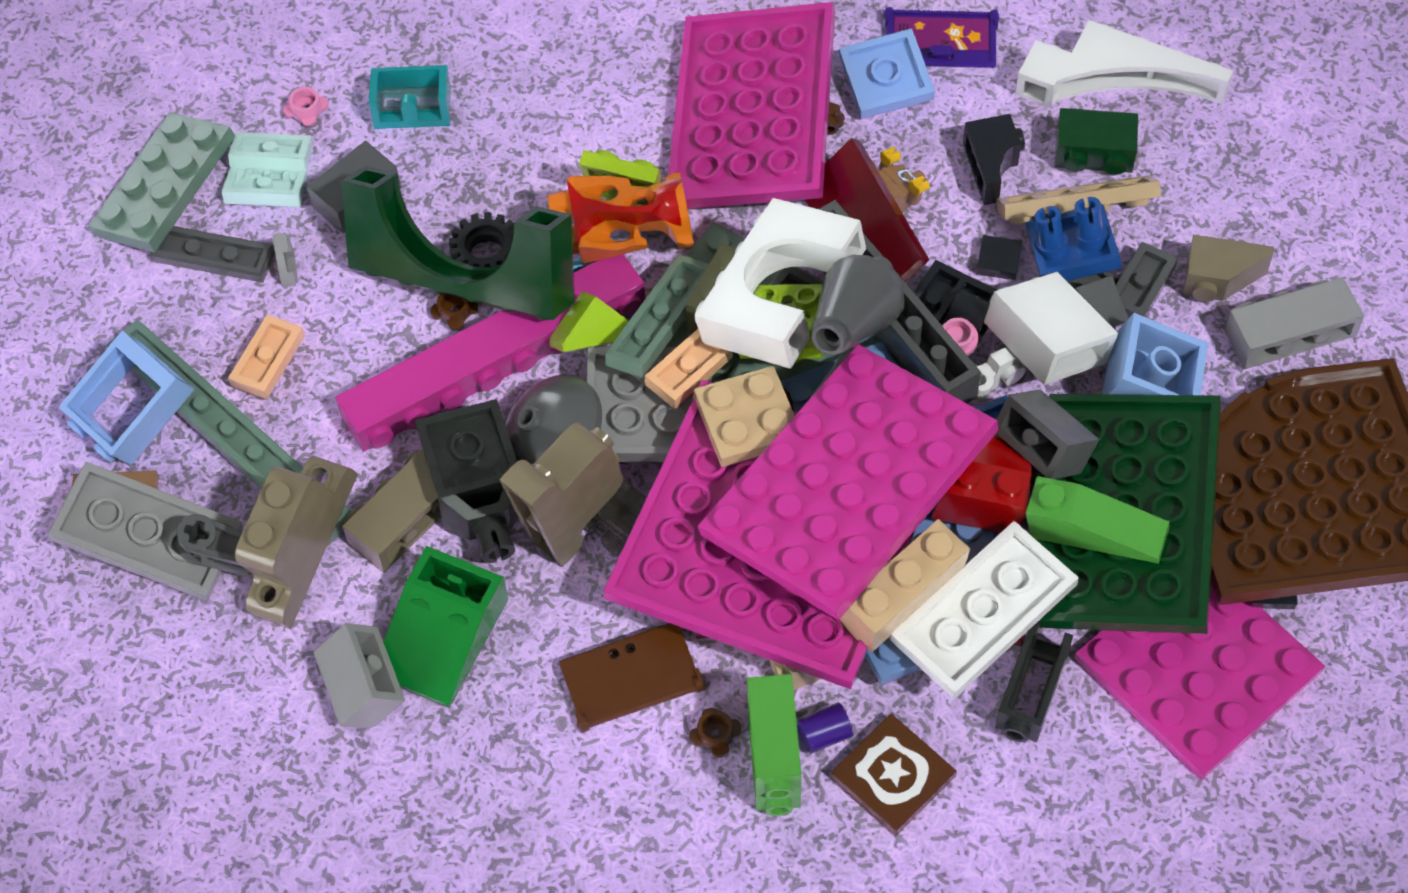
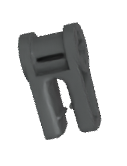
(216, 549)

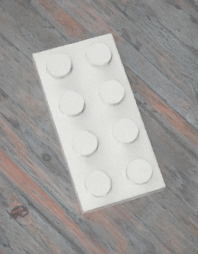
(984, 609)

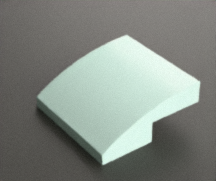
(267, 169)

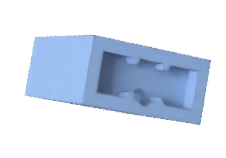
(103, 379)

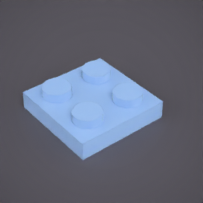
(886, 73)

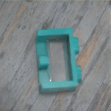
(410, 97)

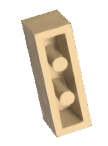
(905, 584)

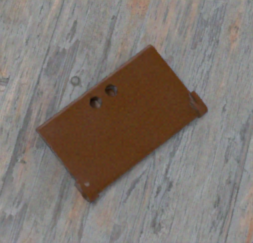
(630, 678)

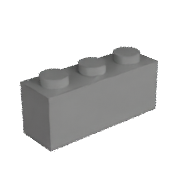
(1293, 322)

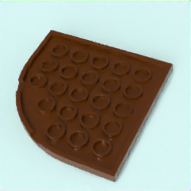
(1313, 484)

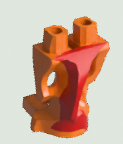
(598, 218)

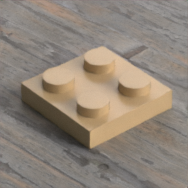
(743, 414)

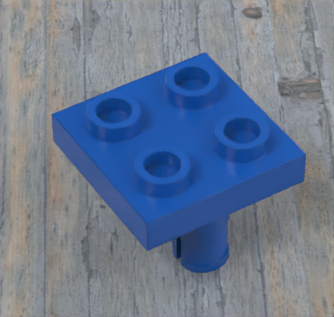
(1074, 241)

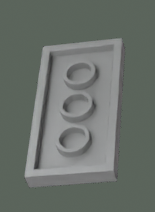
(134, 529)

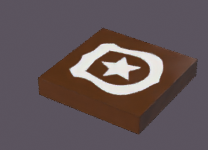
(893, 774)

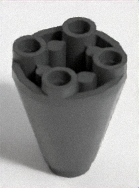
(856, 303)

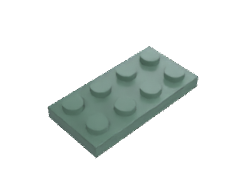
(161, 182)

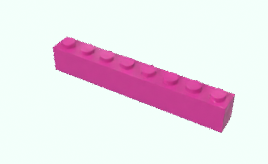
(474, 359)

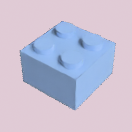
(1154, 360)

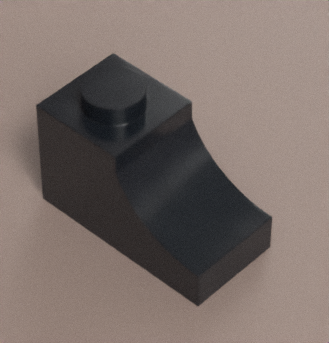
(991, 149)

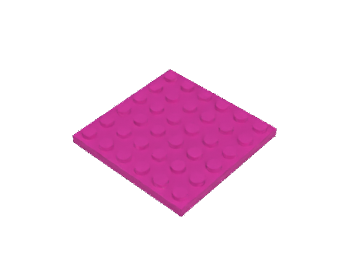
(703, 588)

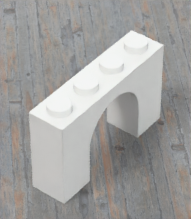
(780, 239)

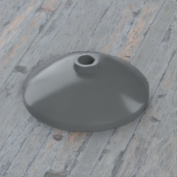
(548, 411)

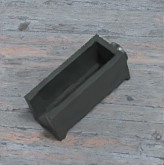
(1018, 725)

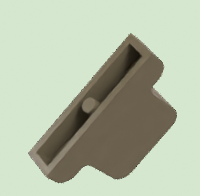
(564, 489)
(290, 535)

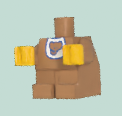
(902, 184)

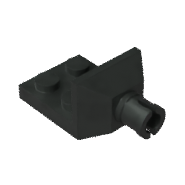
(466, 459)

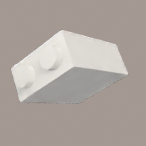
(1050, 327)

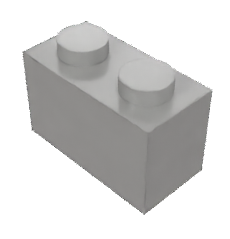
(358, 676)

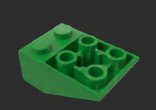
(442, 624)

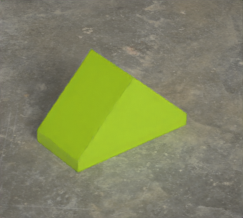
(587, 325)

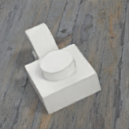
(1000, 369)

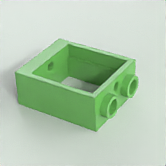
(774, 744)

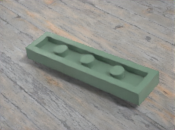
(656, 318)

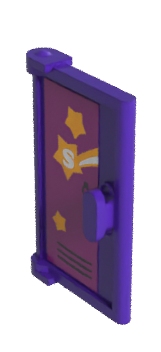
(960, 34)

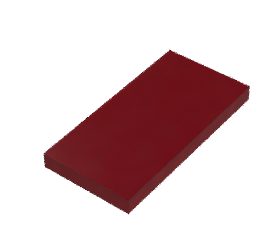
(864, 196)

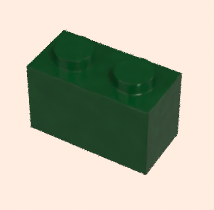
(1096, 140)

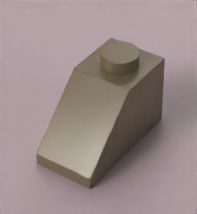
(1223, 267)

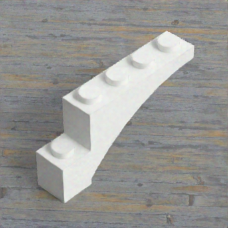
(1112, 61)

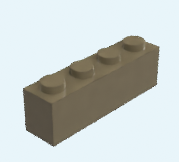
(395, 515)

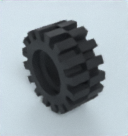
(481, 231)

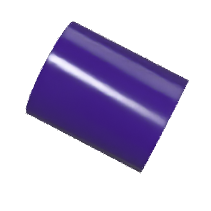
(824, 728)

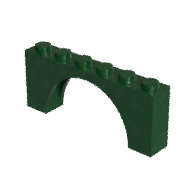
(389, 244)

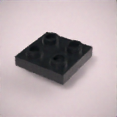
(955, 295)

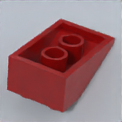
(990, 490)

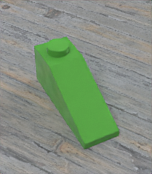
(1093, 521)

